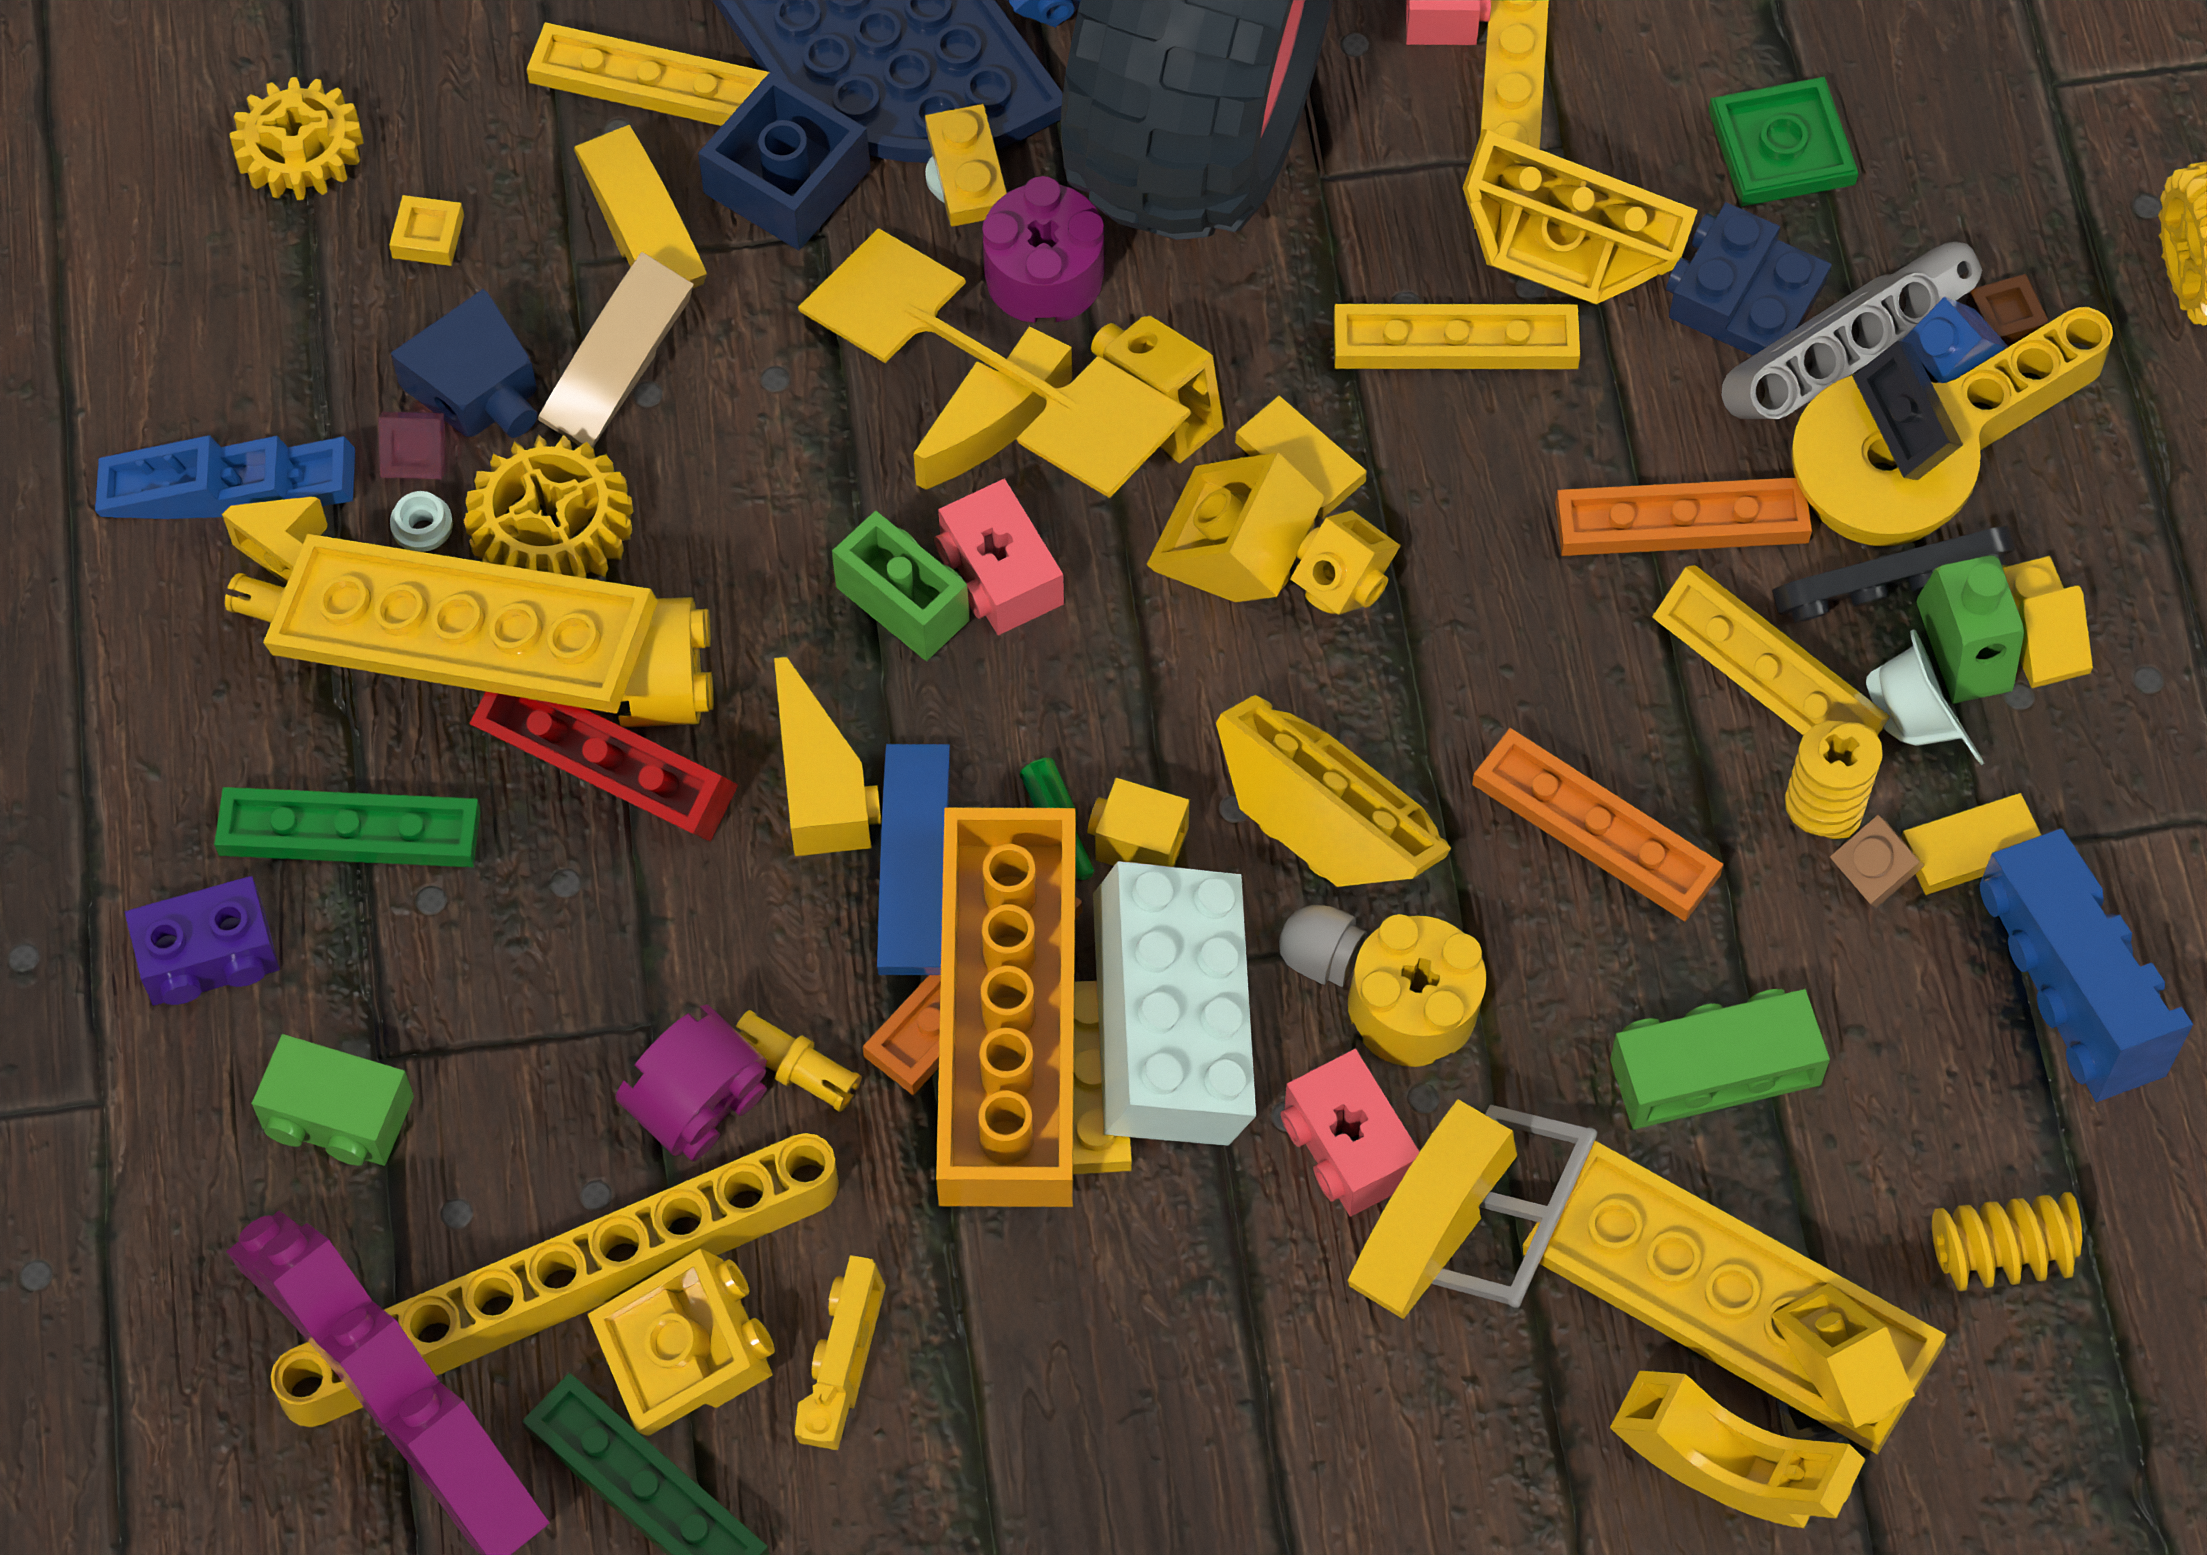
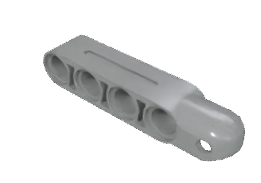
(1830, 335)

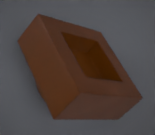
(2009, 308)

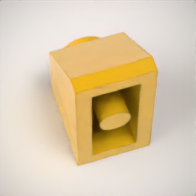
(1845, 1355)

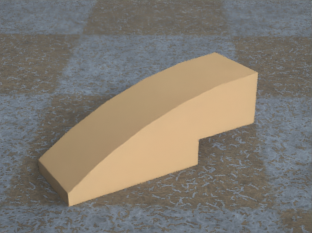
(616, 351)

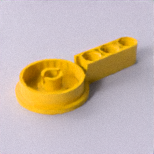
(1841, 440)

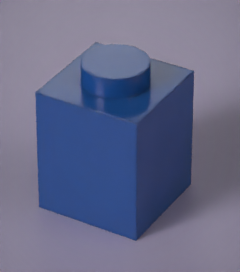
(1953, 340)

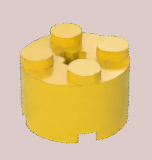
(667, 674)
(1421, 956)

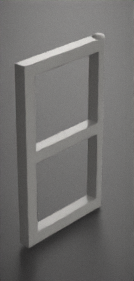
(1546, 1215)

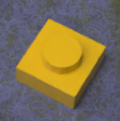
(426, 230)

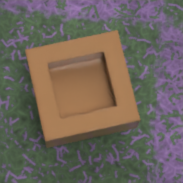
(1877, 861)

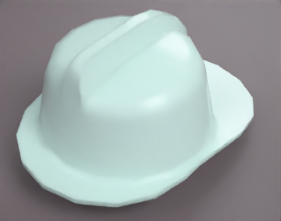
(1913, 699)

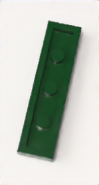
(635, 1475)

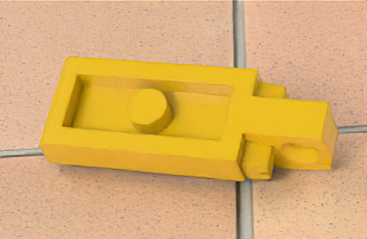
(842, 1358)

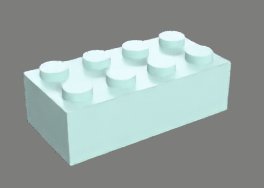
(1173, 1004)

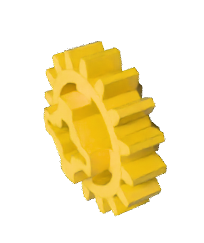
(296, 138)

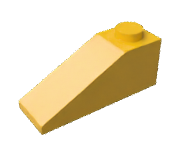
(823, 774)

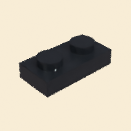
(1907, 410)

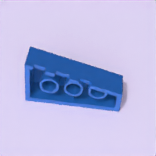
(2083, 966)

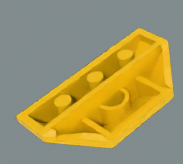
(1569, 221)
(1324, 799)

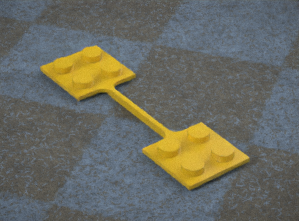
(1091, 428)

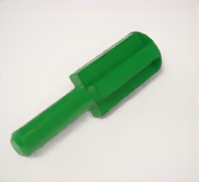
(1049, 791)

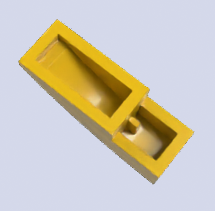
(638, 203)
(990, 410)
(1433, 1208)

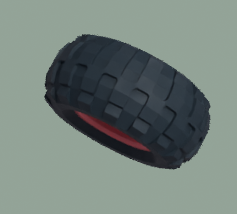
(1186, 106)

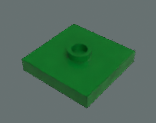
(1782, 141)

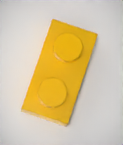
(965, 163)

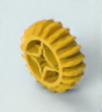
(2185, 238)
(568, 486)

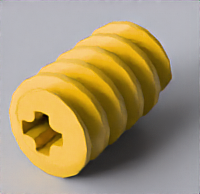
(1833, 778)
(2008, 1239)

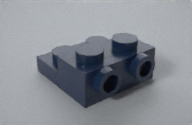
(1744, 281)

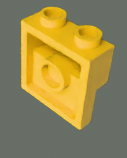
(682, 1341)

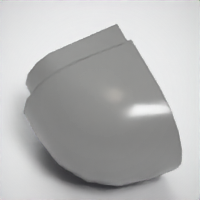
(1321, 943)

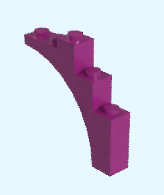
(391, 1381)

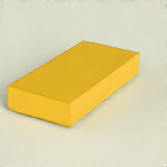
(1306, 448)
(1961, 844)

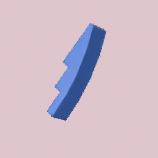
(205, 479)
(912, 859)

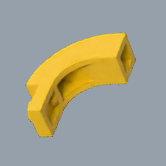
(1730, 1459)

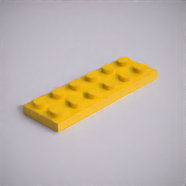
(462, 622)
(1711, 1283)

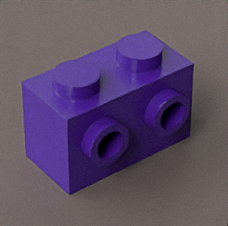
(202, 942)

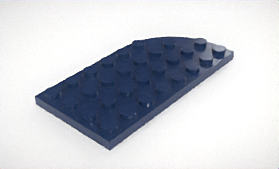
(901, 62)

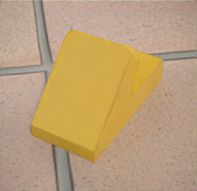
(275, 531)
(2053, 623)

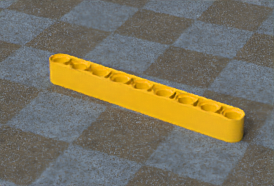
(583, 1253)

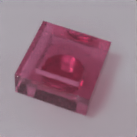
(411, 445)

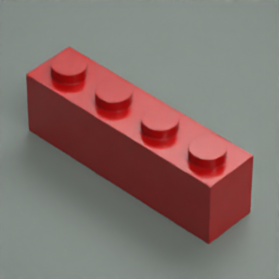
(610, 759)

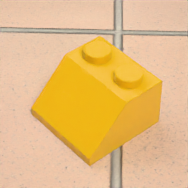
(1238, 527)

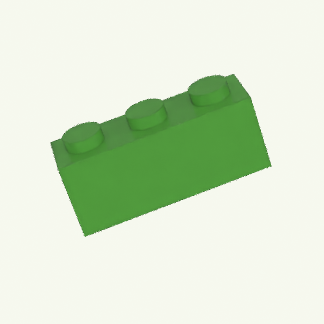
(1718, 1057)

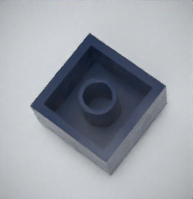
(784, 160)

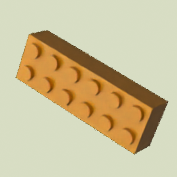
(1007, 1008)

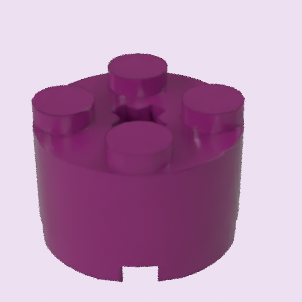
(1043, 251)
(693, 1082)

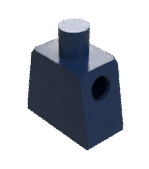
(470, 370)

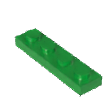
(347, 827)

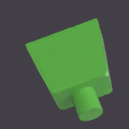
(1971, 612)

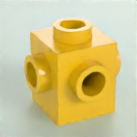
(1344, 563)

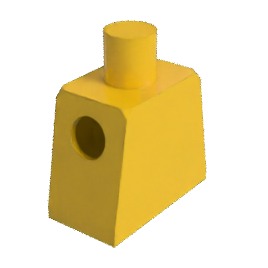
(1173, 368)

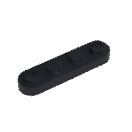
(1870, 579)

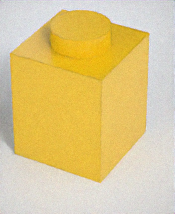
(1139, 825)

